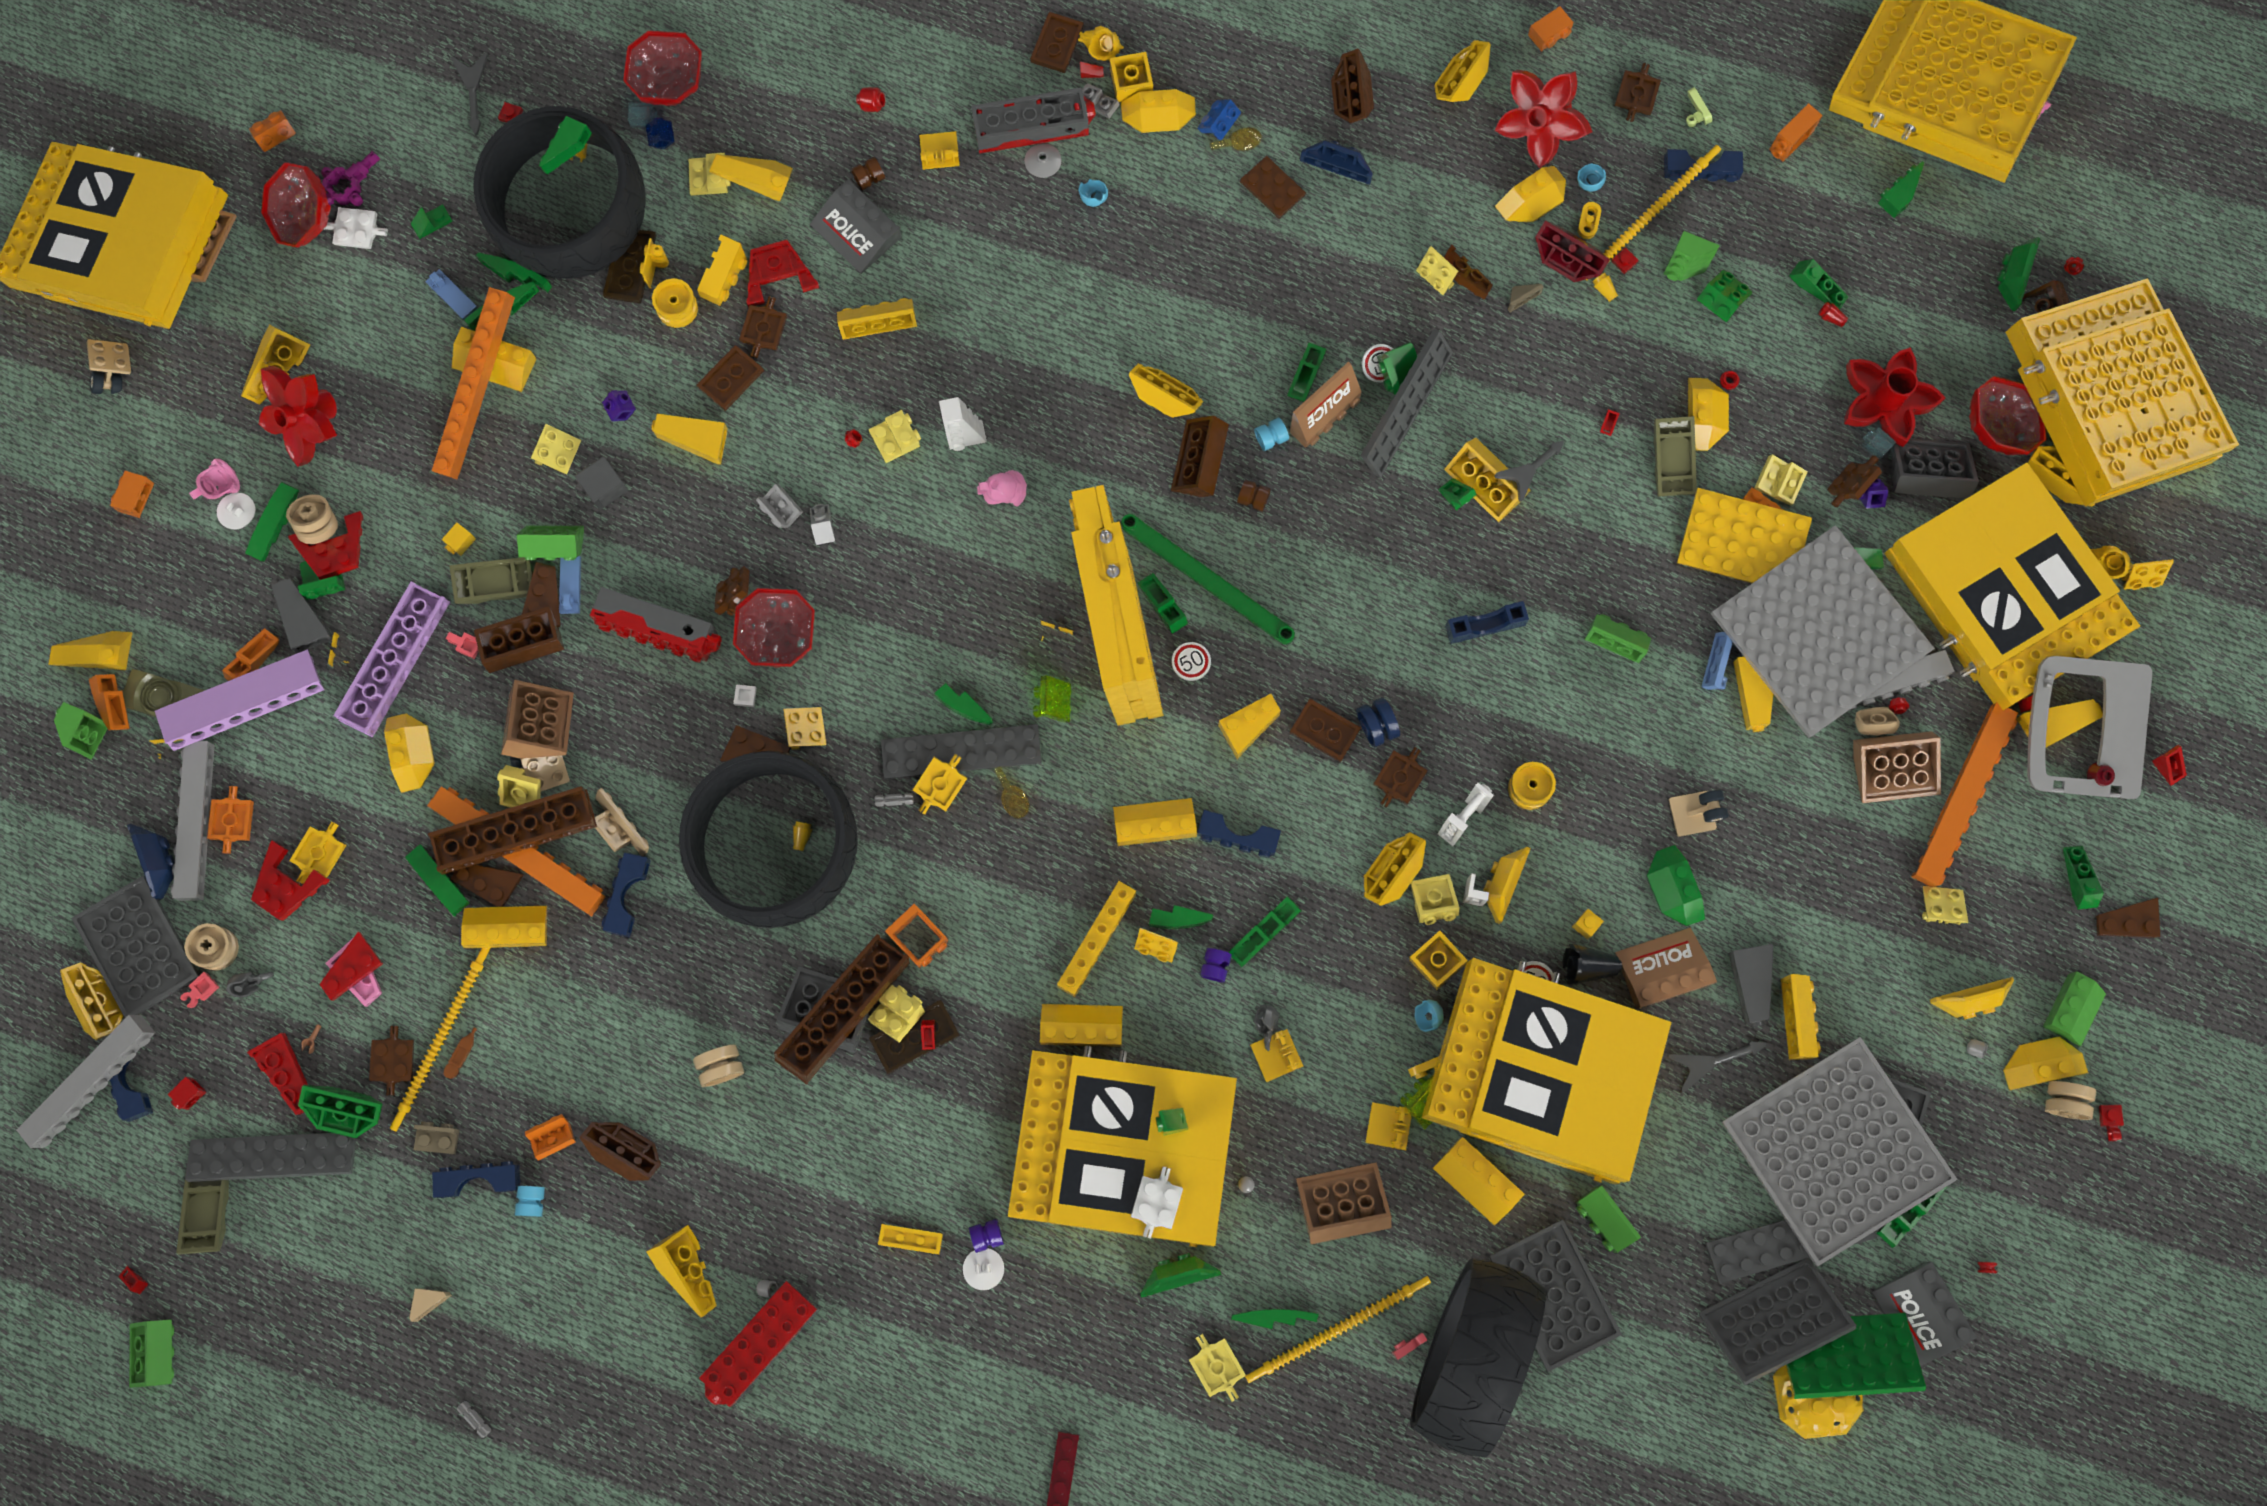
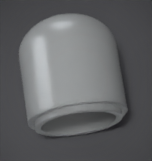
(1977, 1048)
(1246, 1184)
(763, 1288)

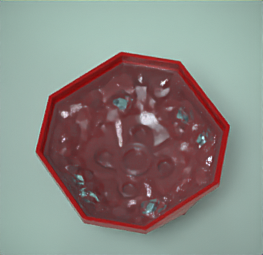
(663, 67)
(295, 205)
(2006, 417)
(773, 627)

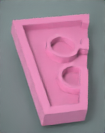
(367, 989)

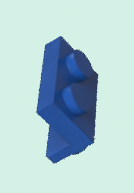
(1219, 118)

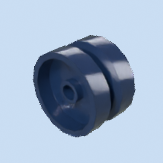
(1378, 722)

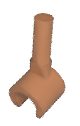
(310, 1041)

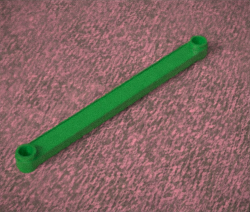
(1207, 579)

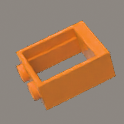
(1795, 132)
(903, 921)

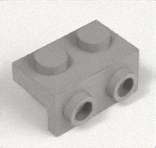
(779, 507)

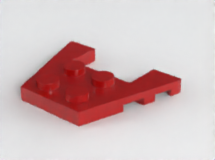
(773, 264)
(335, 554)
(279, 892)

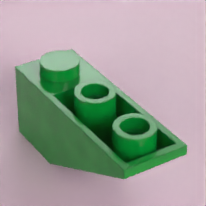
(567, 142)
(1902, 193)
(1818, 283)
(2082, 878)
(1171, 1121)

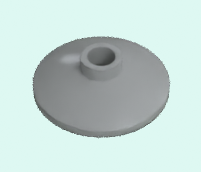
(1040, 167)

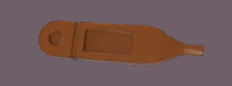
(459, 1055)

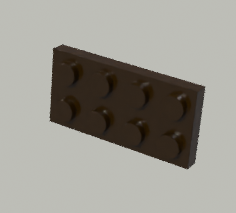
(624, 277)
(898, 1054)

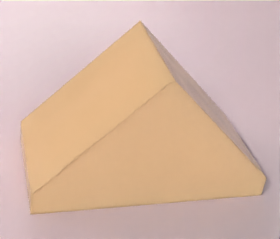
(425, 1301)

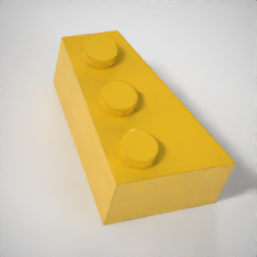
(723, 271)
(1249, 723)

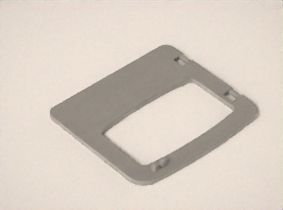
(2123, 725)

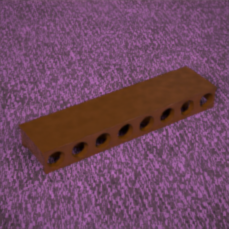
(512, 830)
(841, 1009)

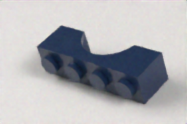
(1727, 167)
(1471, 627)
(1214, 828)
(631, 870)
(130, 1104)
(450, 1183)

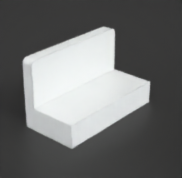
(1474, 896)

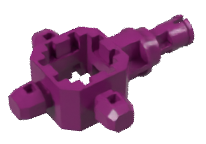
(354, 174)

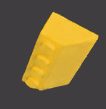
(876, 318)
(511, 365)
(1476, 468)
(1155, 822)
(504, 927)
(1799, 1017)
(1081, 1025)
(1478, 1181)

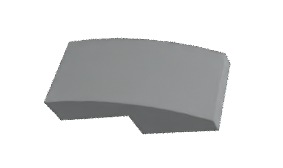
(1103, 104)

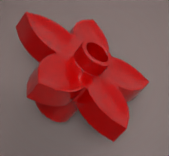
(1543, 114)
(1890, 395)
(297, 412)

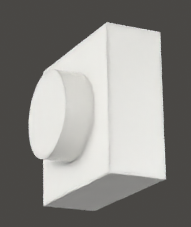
(745, 696)

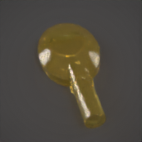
(1241, 140)
(1012, 797)

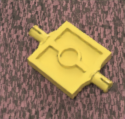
(1217, 1367)

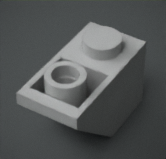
(822, 524)

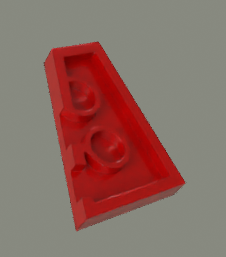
(351, 967)

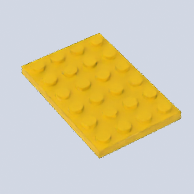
(1739, 536)

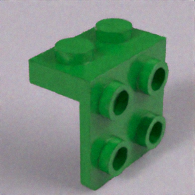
(1724, 295)
(1395, 365)
(314, 587)

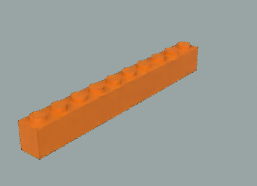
(473, 383)
(1965, 794)
(529, 860)

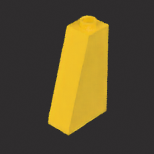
(693, 435)
(1754, 696)
(2065, 719)

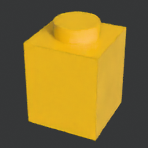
(458, 540)
(1587, 924)

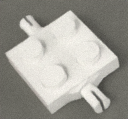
(355, 228)
(1156, 1202)

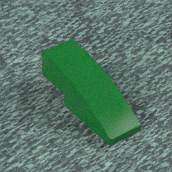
(1307, 372)
(1163, 603)
(962, 705)
(1179, 918)

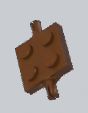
(1637, 92)
(763, 327)
(1854, 480)
(731, 591)
(1400, 777)
(391, 1060)

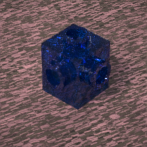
(660, 133)

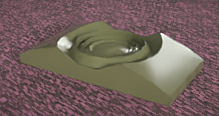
(1675, 456)
(490, 580)
(149, 692)
(203, 1216)

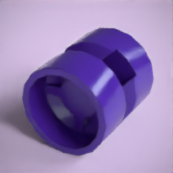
(1215, 965)
(986, 1235)

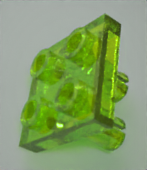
(1054, 699)
(1416, 1103)

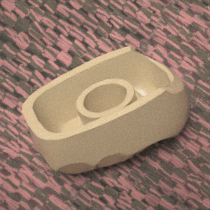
(1876, 721)

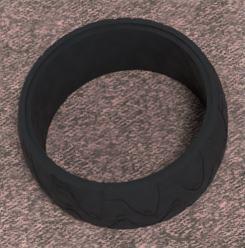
(512, 148)
(707, 798)
(1478, 1358)

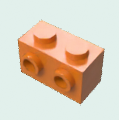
(1551, 29)
(131, 494)

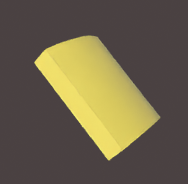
(1780, 480)

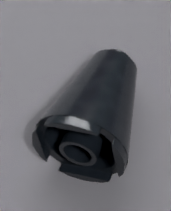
(1589, 964)

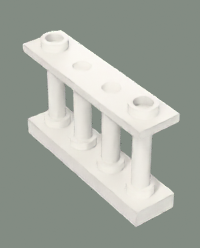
(1455, 825)

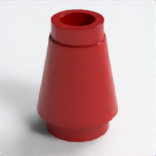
(1832, 314)

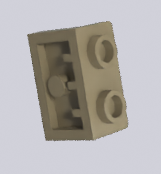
(436, 1139)

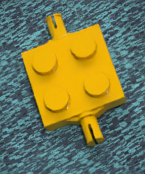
(939, 783)
(317, 851)

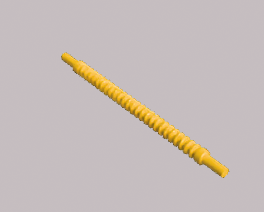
(1674, 190)
(404, 1107)
(1407, 1291)

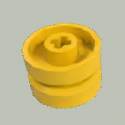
(675, 303)
(1540, 777)

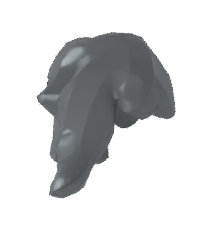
(243, 984)
(1266, 1020)

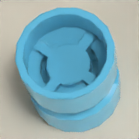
(1272, 433)
(529, 1201)

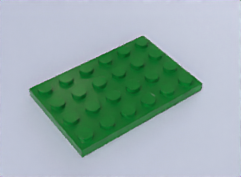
(1866, 1361)

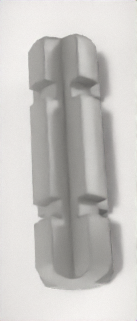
(894, 799)
(474, 1419)

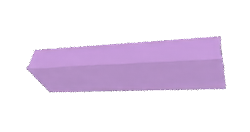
(391, 659)
(237, 699)

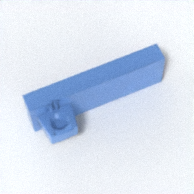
(451, 294)
(570, 586)
(1717, 662)

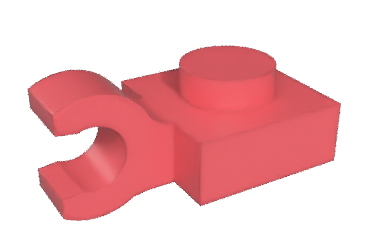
(465, 645)

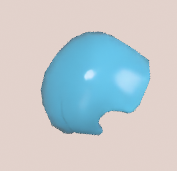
(1595, 175)
(1093, 186)
(1437, 1015)

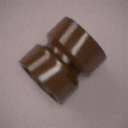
(868, 173)
(1254, 495)

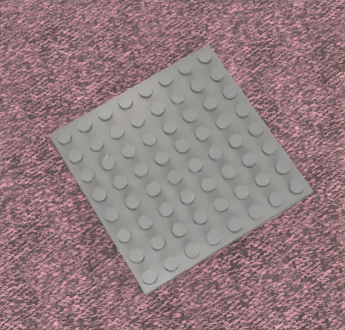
(1822, 631)
(1839, 1151)

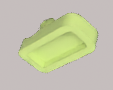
(1702, 111)

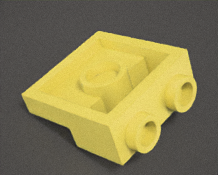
(702, 180)
(895, 436)
(516, 787)
(1435, 899)
(897, 1012)

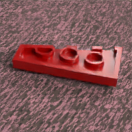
(282, 1068)

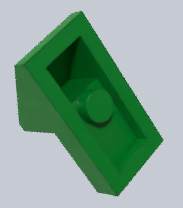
(428, 222)
(1457, 493)

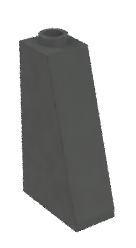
(299, 618)
(1753, 982)

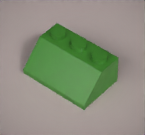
(1690, 257)
(550, 542)
(1618, 638)
(79, 730)
(2075, 1008)
(1607, 1219)
(151, 1353)

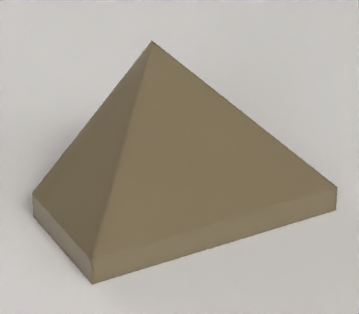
(1523, 294)

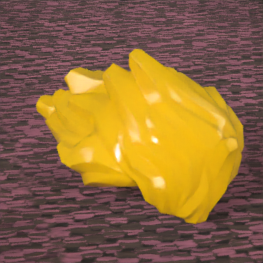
(1101, 43)
(2114, 561)

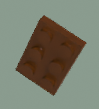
(1057, 42)
(1272, 187)
(730, 378)
(1325, 730)

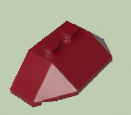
(1569, 253)

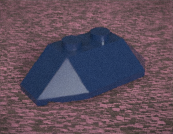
(1338, 159)
(154, 859)

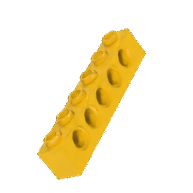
(1096, 939)

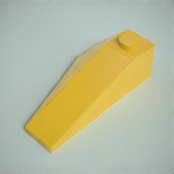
(759, 175)
(277, 350)
(100, 651)
(679, 1265)

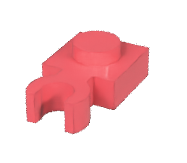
(201, 988)
(1403, 1347)

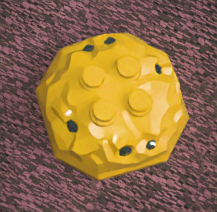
(1815, 1415)

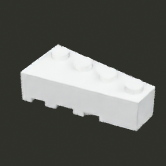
(961, 425)

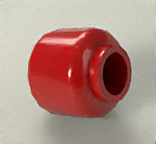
(871, 99)

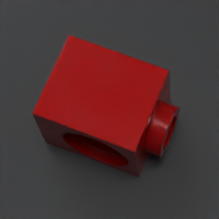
(186, 1093)

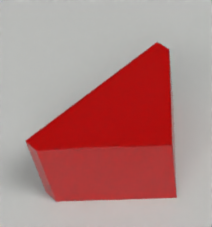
(2171, 765)

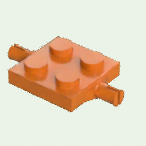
(230, 820)

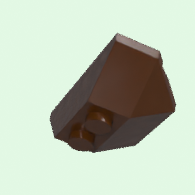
(1352, 88)
(621, 1150)

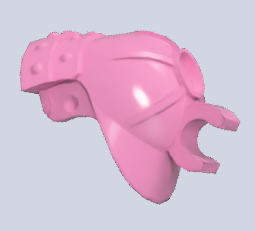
(219, 475)
(1004, 488)

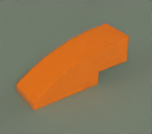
(251, 655)
(109, 701)

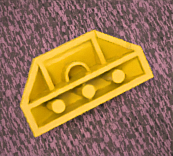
(1464, 73)
(1158, 110)
(1533, 196)
(1164, 391)
(1710, 411)
(2054, 475)
(408, 751)
(1394, 869)
(1504, 881)
(1975, 999)
(91, 1000)
(2043, 1063)

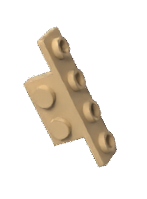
(616, 828)

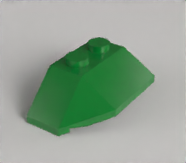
(2016, 272)
(1675, 887)
(339, 1110)
(1178, 1274)

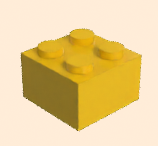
(1130, 75)
(1438, 960)

